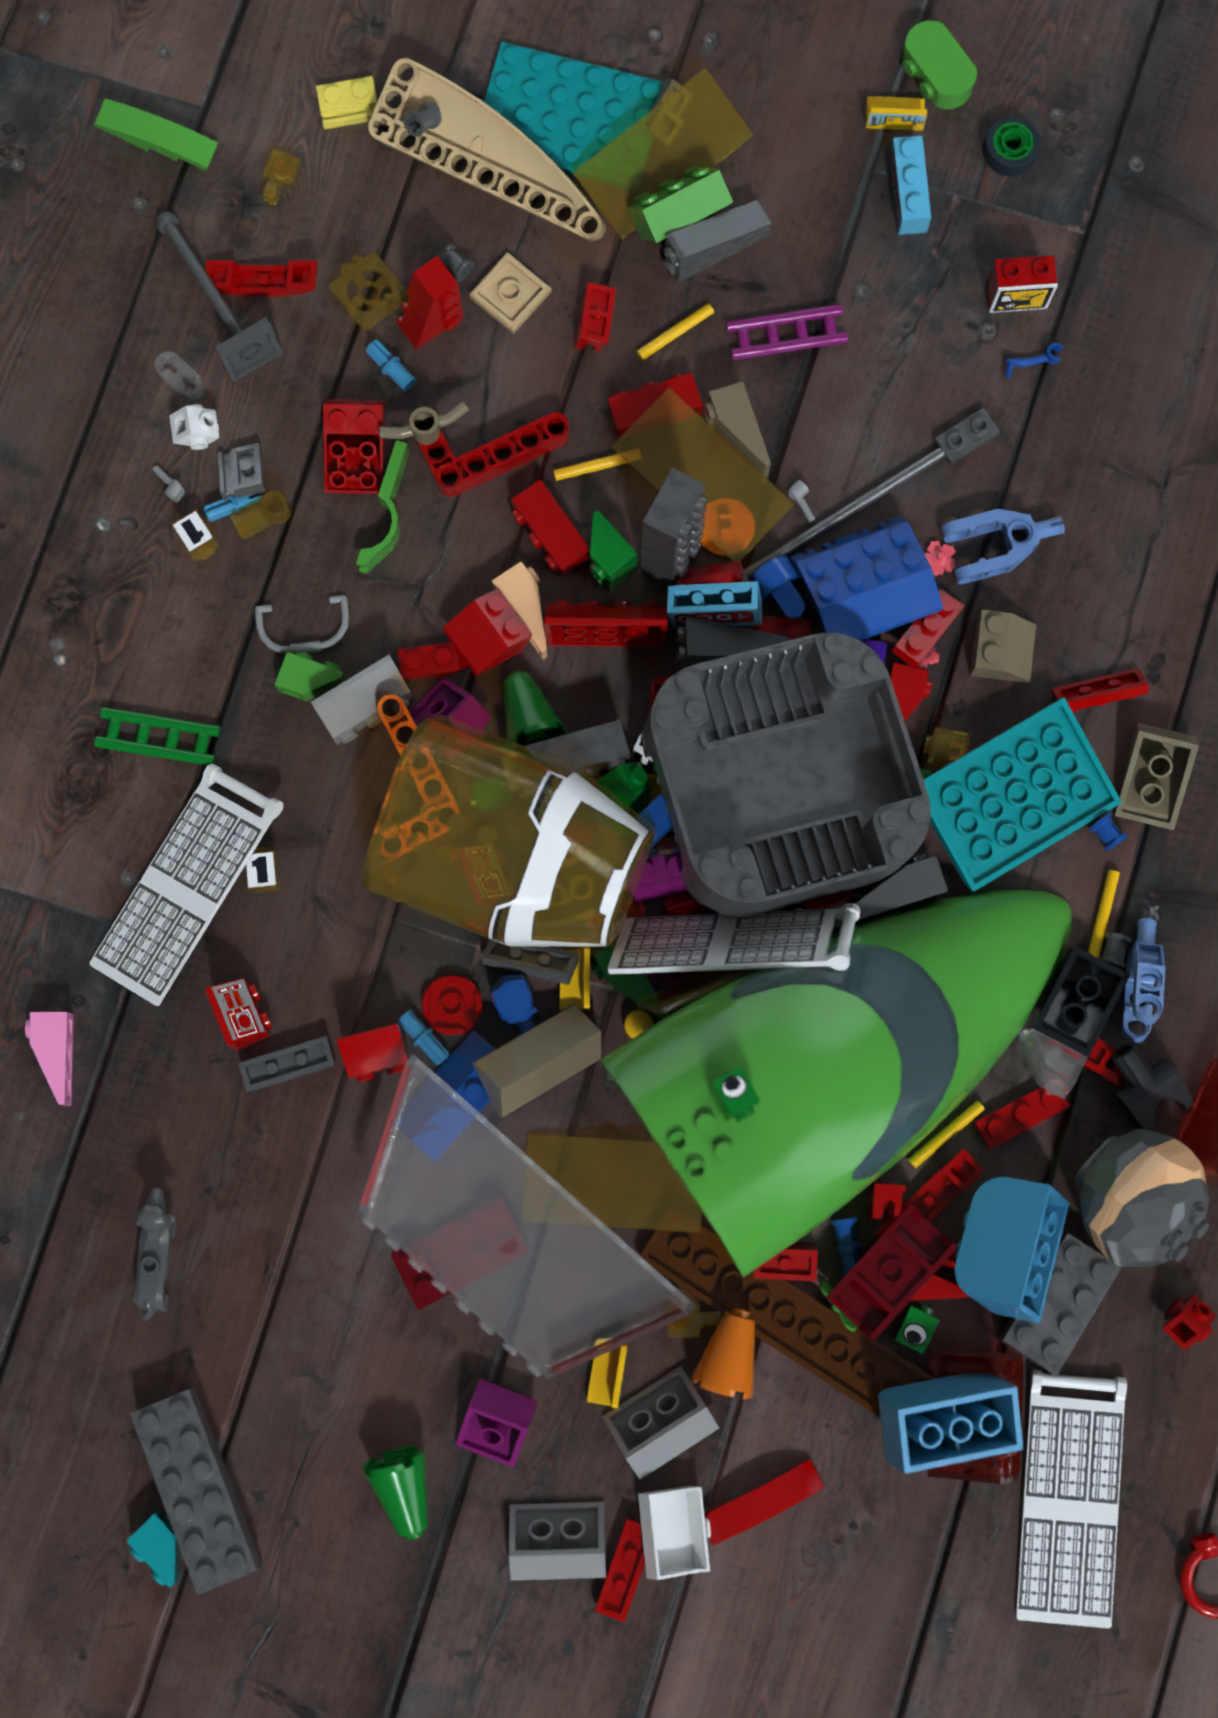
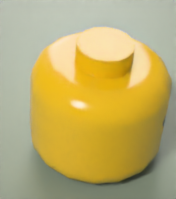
(637, 1022)

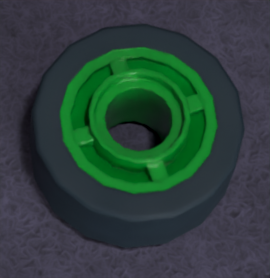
(1017, 132)

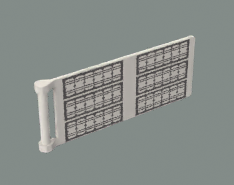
(183, 887)
(731, 943)
(1070, 1503)

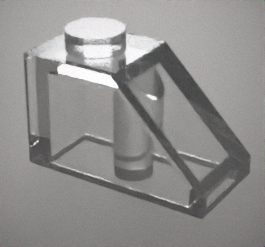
(1052, 1063)

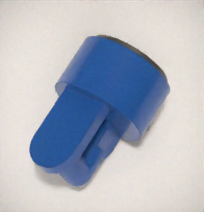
(777, 583)

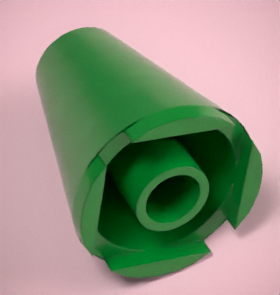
(528, 712)
(401, 1488)

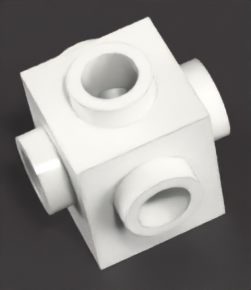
(194, 426)

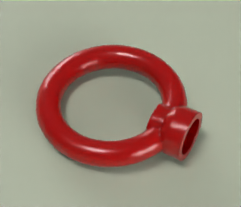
(1205, 1548)

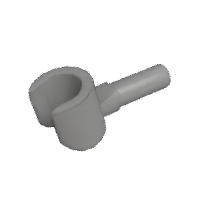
(174, 489)
(796, 494)

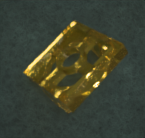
(380, 308)

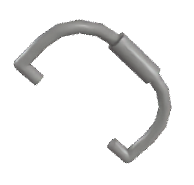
(306, 647)

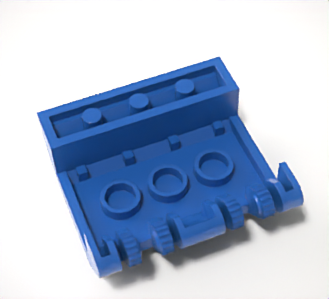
(870, 581)

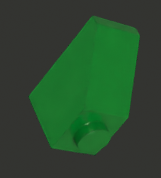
(629, 785)

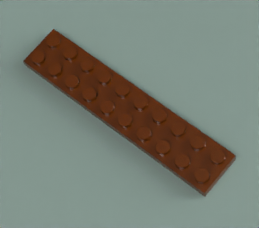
(783, 1317)

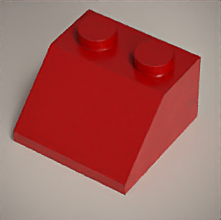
(487, 632)
(374, 1052)

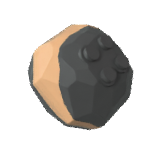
(1143, 1198)

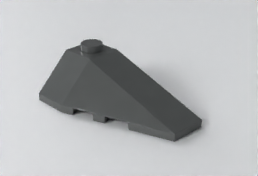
(909, 886)

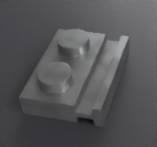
(241, 471)

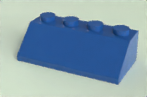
(461, 1074)

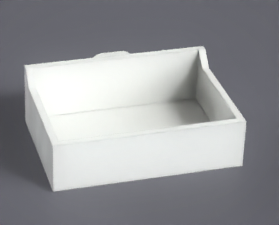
(674, 1532)

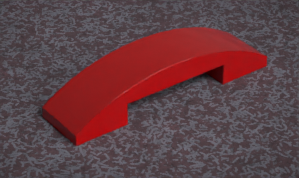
(263, 280)
(941, 1188)
(763, 1501)

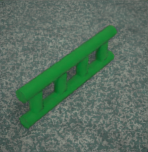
(145, 722)

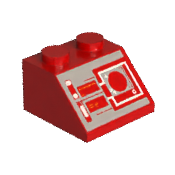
(239, 1013)

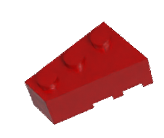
(432, 304)

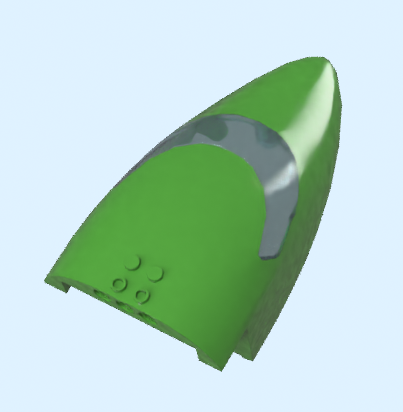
(841, 1059)

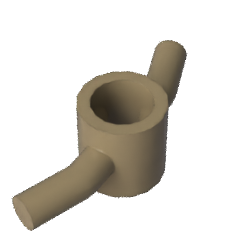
(424, 414)

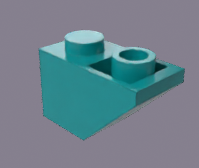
(158, 1548)

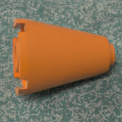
(729, 1356)

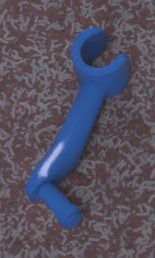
(1032, 360)

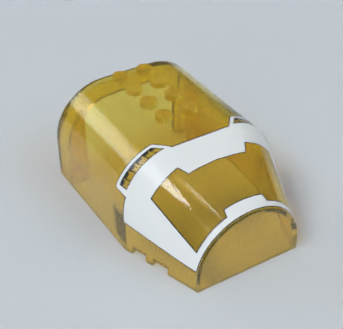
(505, 841)

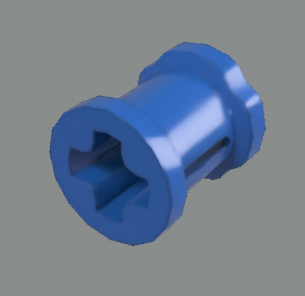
(1108, 832)

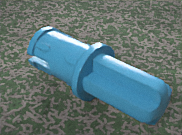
(390, 365)
(221, 508)
(423, 1037)

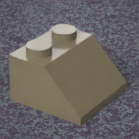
(1003, 647)

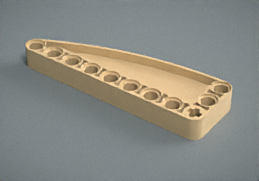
(487, 142)

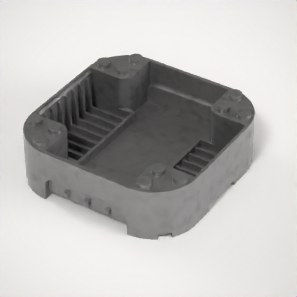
(786, 774)

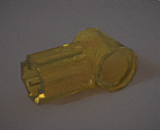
(257, 516)

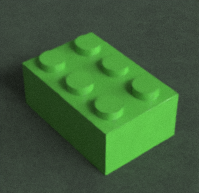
(679, 203)

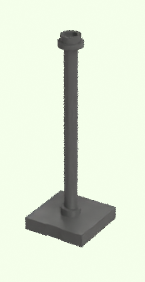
(247, 347)

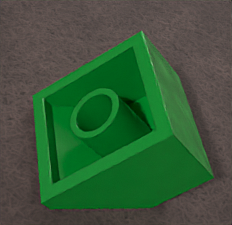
(610, 555)

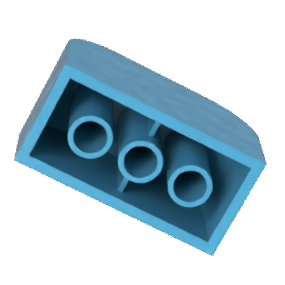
(1011, 1246)
(949, 1421)

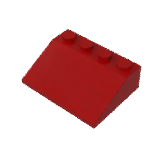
(606, 625)

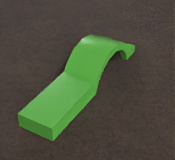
(372, 556)

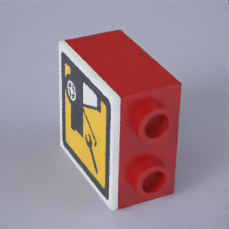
(1021, 283)

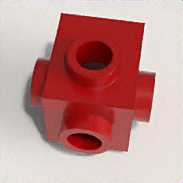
(1189, 1321)

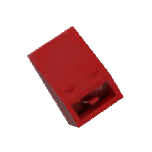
(353, 445)

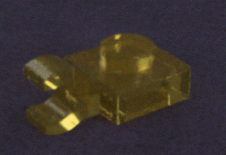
(279, 172)
(690, 1325)

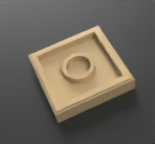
(510, 293)

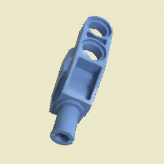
(1007, 522)
(1144, 965)

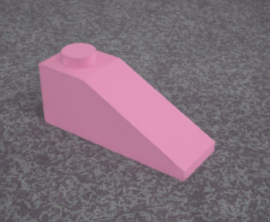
(52, 1043)

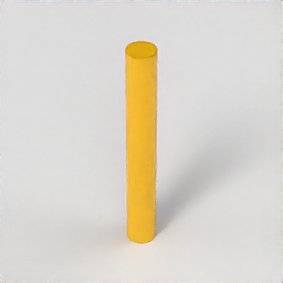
(675, 331)
(588, 467)
(1103, 913)
(946, 1134)

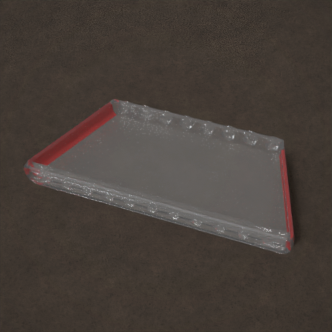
(506, 1234)

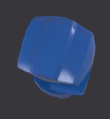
(514, 1002)

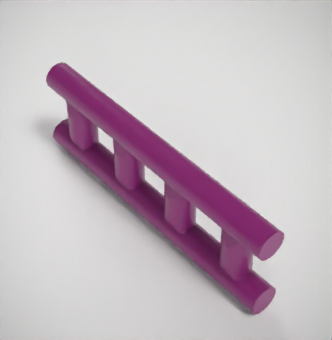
(799, 319)

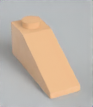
(522, 592)

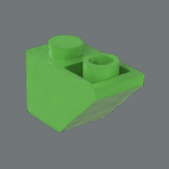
(306, 678)

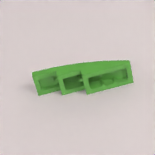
(155, 133)

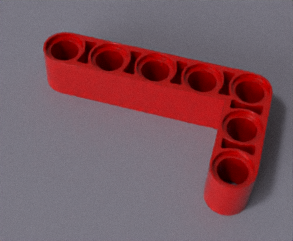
(487, 453)

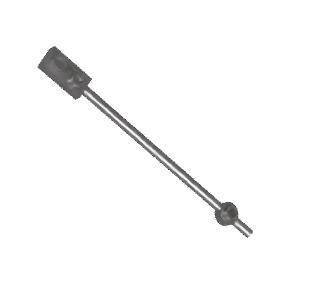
(951, 445)

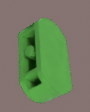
(938, 65)

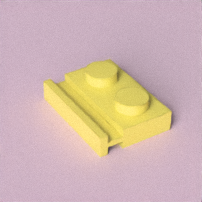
(347, 102)

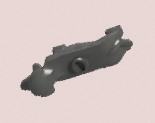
(153, 1254)

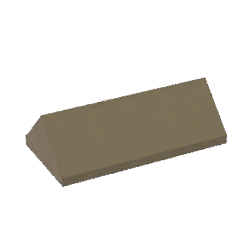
(539, 1059)

